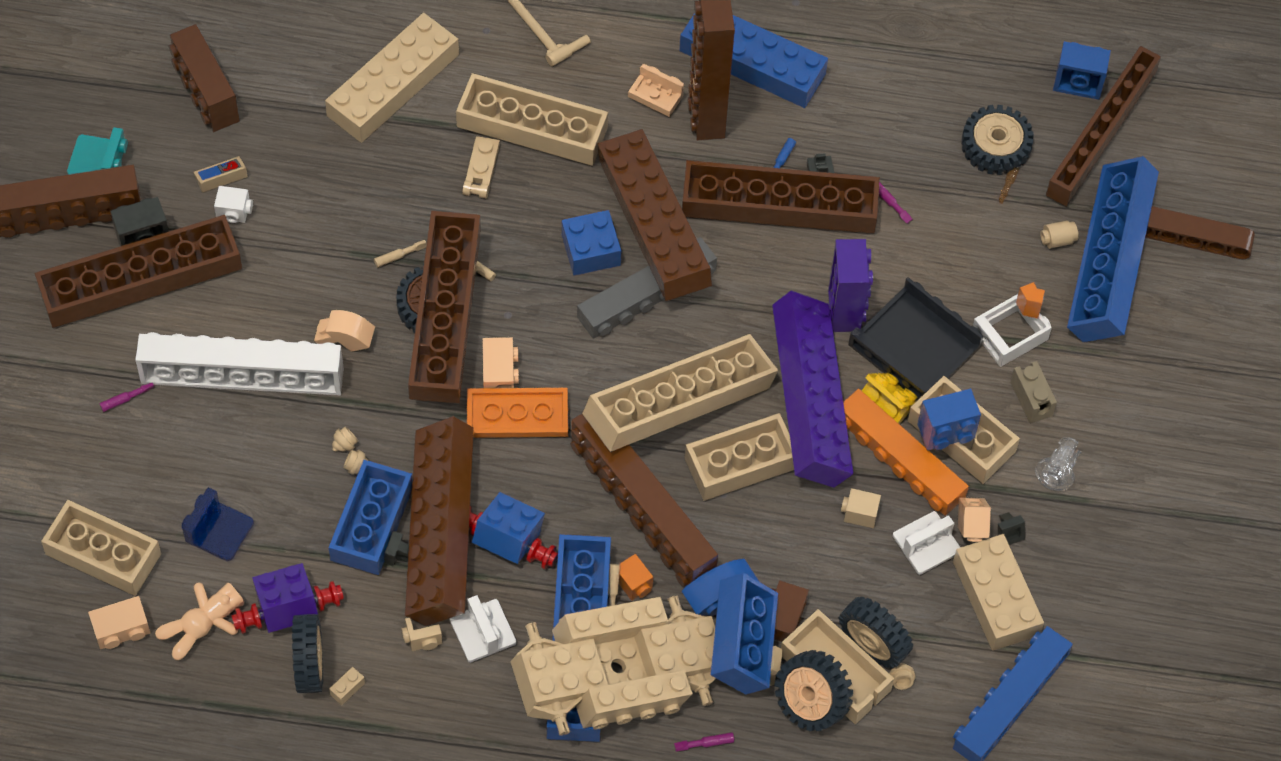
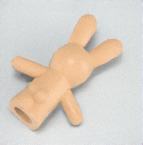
(198, 621)

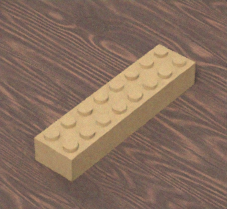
(679, 392)

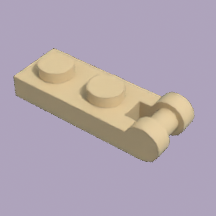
(481, 167)

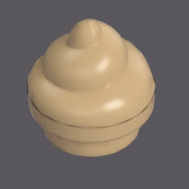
(344, 440)
(354, 461)
(903, 676)

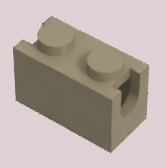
(1033, 391)

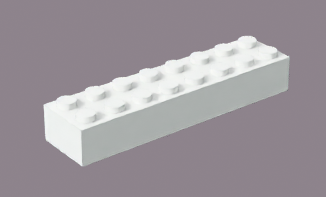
(240, 364)

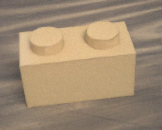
(347, 686)

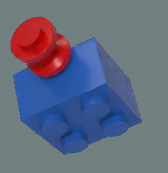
(511, 531)

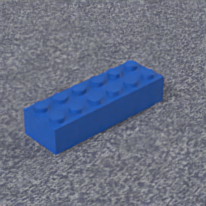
(770, 62)

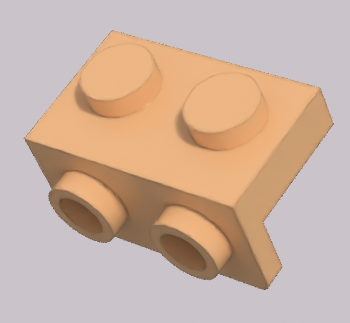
(657, 90)

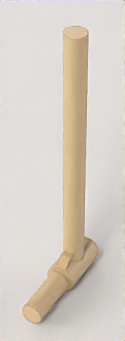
(555, 52)

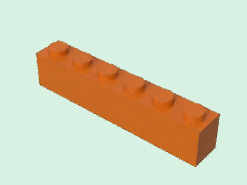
(903, 453)

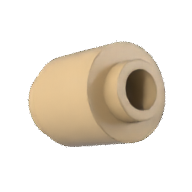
(1059, 234)

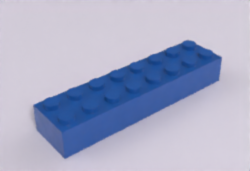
(1113, 249)
(580, 587)

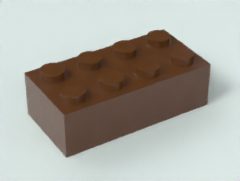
(203, 78)

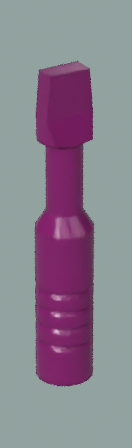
(891, 201)
(124, 397)
(708, 741)

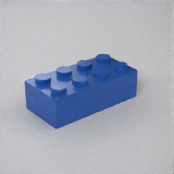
(370, 517)
(744, 633)

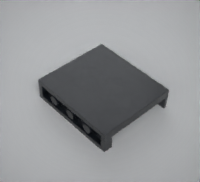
(916, 339)

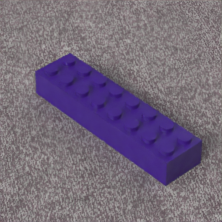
(812, 389)

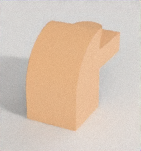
(347, 329)

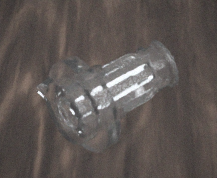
(1057, 471)

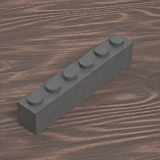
(626, 299)

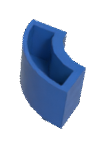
(704, 590)

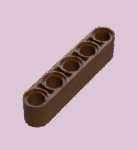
(1200, 233)

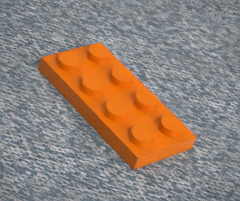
(518, 412)

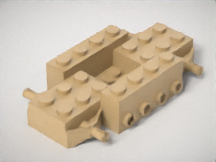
(657, 655)

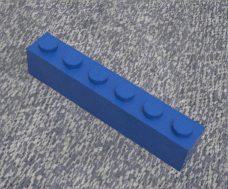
(1012, 696)

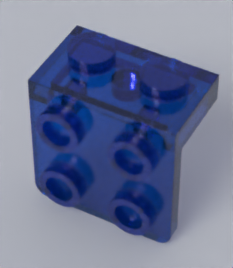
(216, 526)

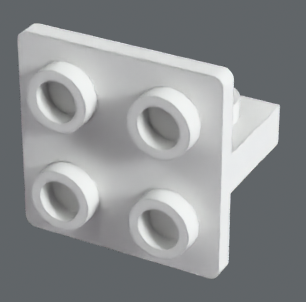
(927, 541)
(482, 629)

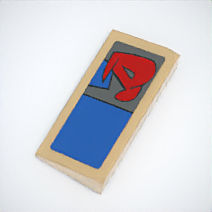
(220, 174)

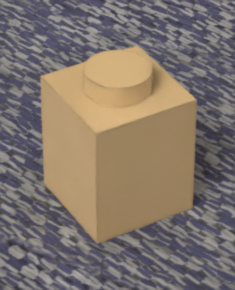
(861, 508)

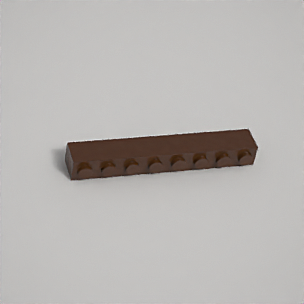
(1103, 126)

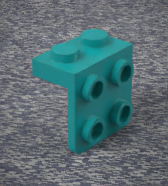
(97, 153)

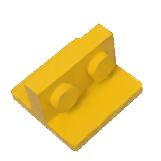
(889, 395)

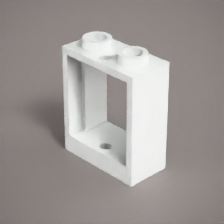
(994, 343)

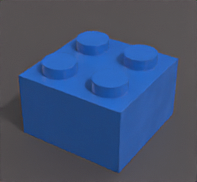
(1081, 70)
(591, 242)
(949, 419)

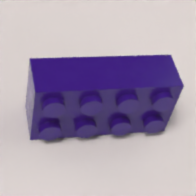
(849, 284)

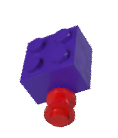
(282, 596)

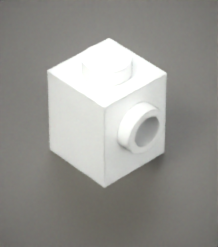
(233, 204)

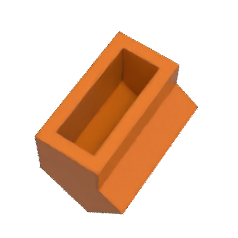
(1030, 300)

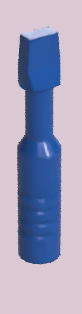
(784, 153)

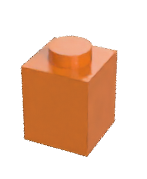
(635, 578)

